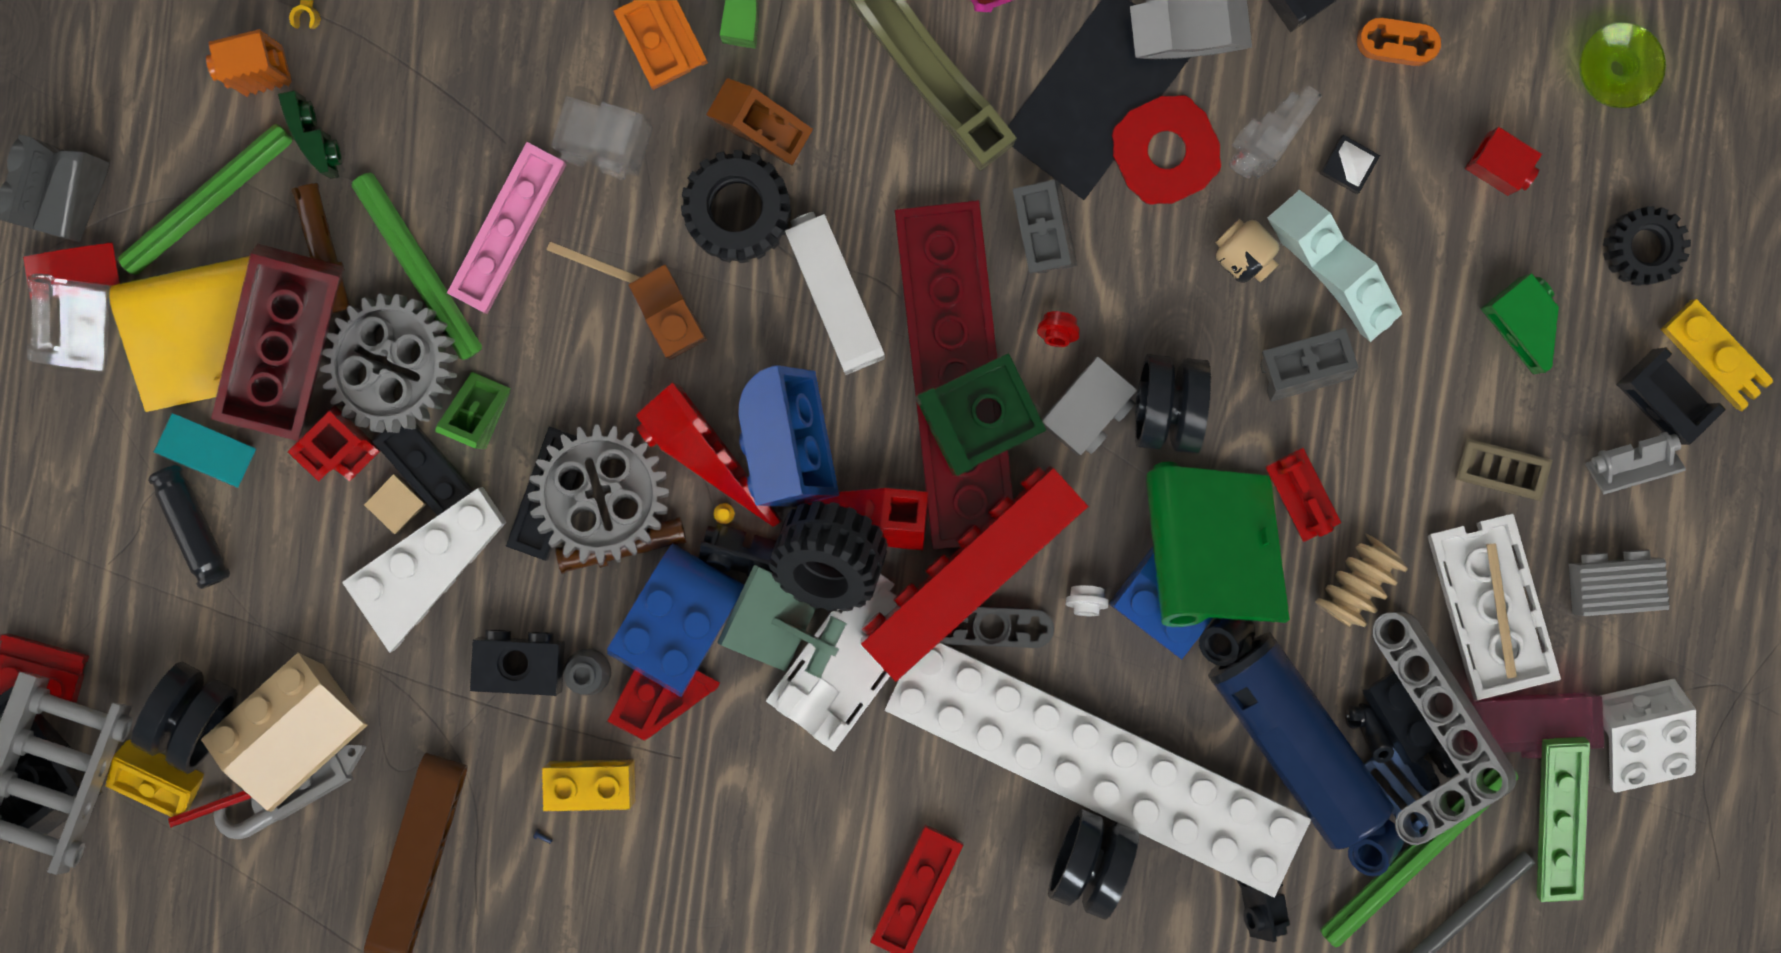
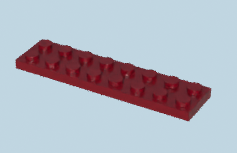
(948, 338)

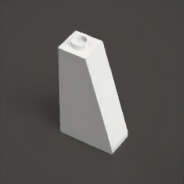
(834, 292)

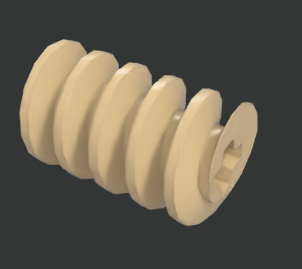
(1362, 583)

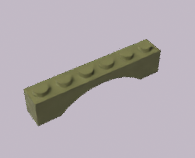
(937, 80)

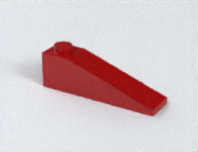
(686, 435)

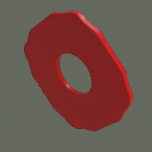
(1174, 115)

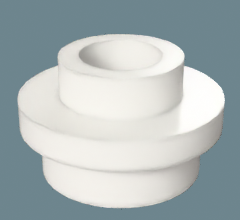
(1087, 600)

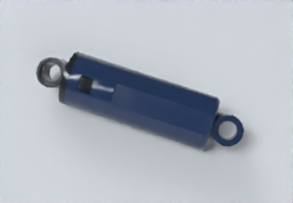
(1302, 743)

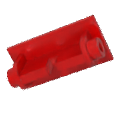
(1303, 495)

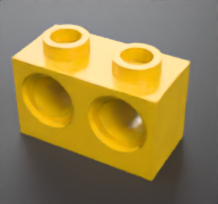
(588, 785)

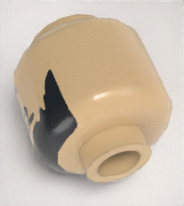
(1247, 251)

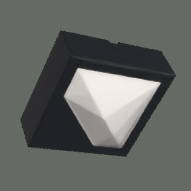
(1350, 164)

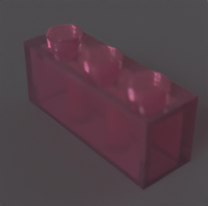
(1524, 720)

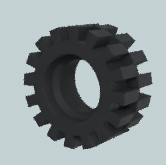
(1671, 241)

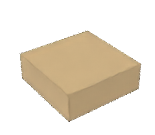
(395, 504)

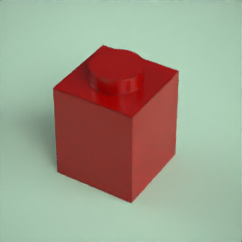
(1504, 162)

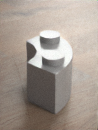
(1189, 28)

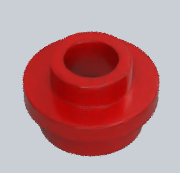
(1058, 329)

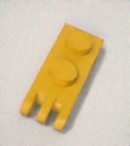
(1716, 354)

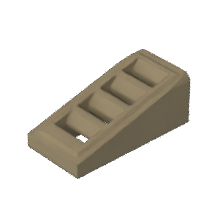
(1539, 479)

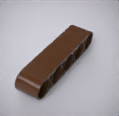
(416, 855)

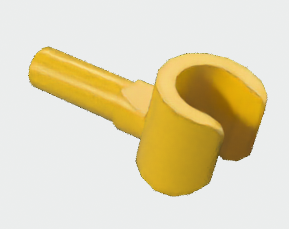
(305, 5)

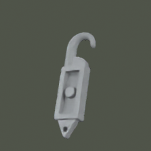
(326, 779)

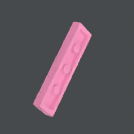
(506, 228)

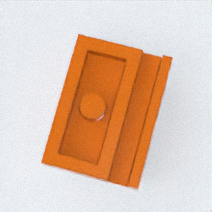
(660, 39)

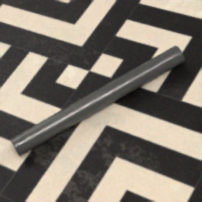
(1475, 904)

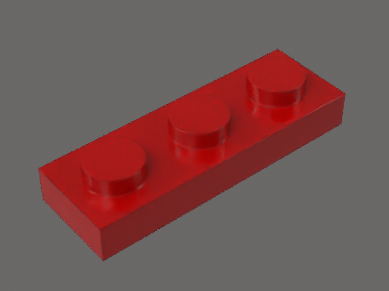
(916, 891)

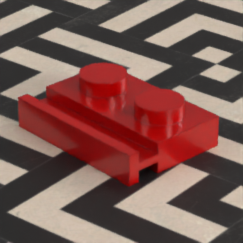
(30, 656)

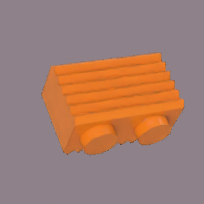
(248, 62)

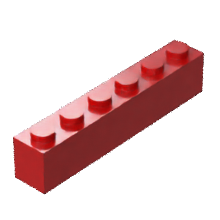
(972, 573)

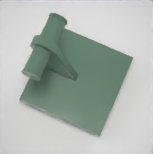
(771, 624)

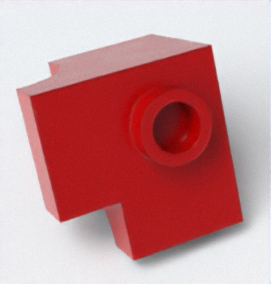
(334, 445)

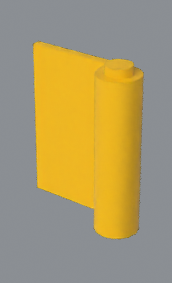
(179, 330)

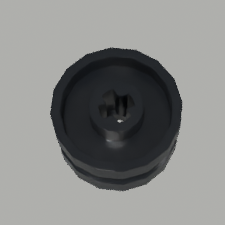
(1172, 403)
(181, 715)
(1093, 864)

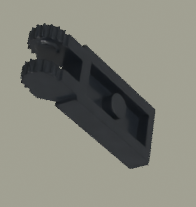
(1408, 730)

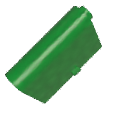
(1215, 546)

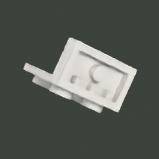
(1649, 735)

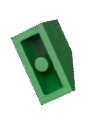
(1527, 320)

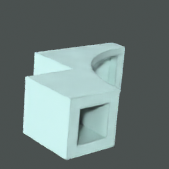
(1345, 271)

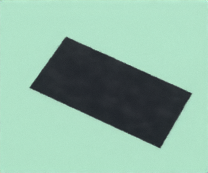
(1085, 95)

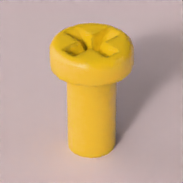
(724, 513)

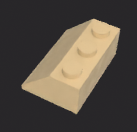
(284, 731)

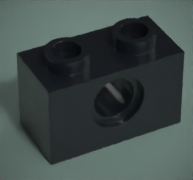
(492, 671)

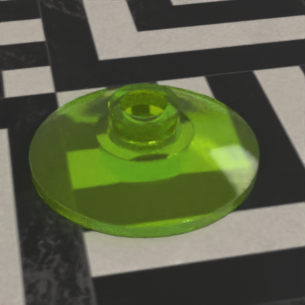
(1641, 61)

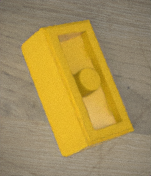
(152, 780)

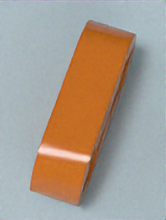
(1396, 51)

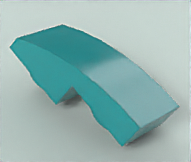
(204, 450)

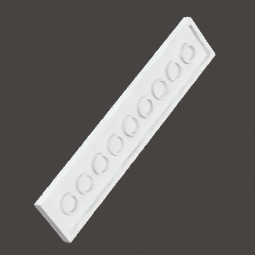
(1101, 766)

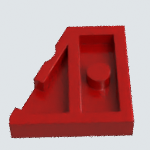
(649, 707)

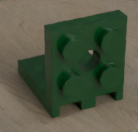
(954, 421)

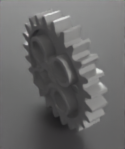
(403, 328)
(562, 505)

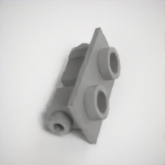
(1633, 466)

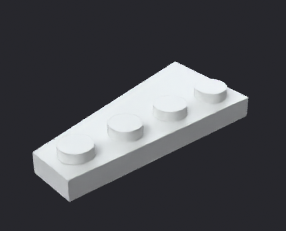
(414, 573)

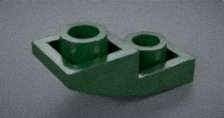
(315, 145)

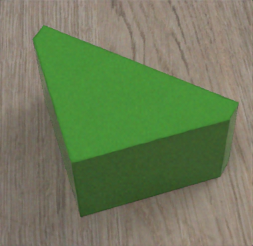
(474, 412)

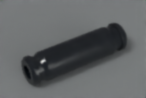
(189, 526)

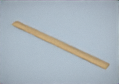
(593, 263)
(1501, 610)

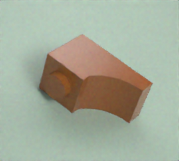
(759, 120)
(667, 312)

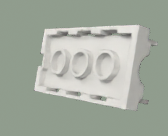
(1473, 594)
(828, 701)

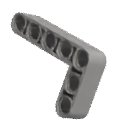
(1447, 730)

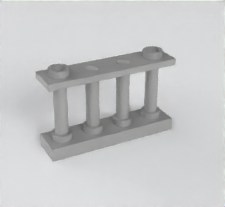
(17, 739)

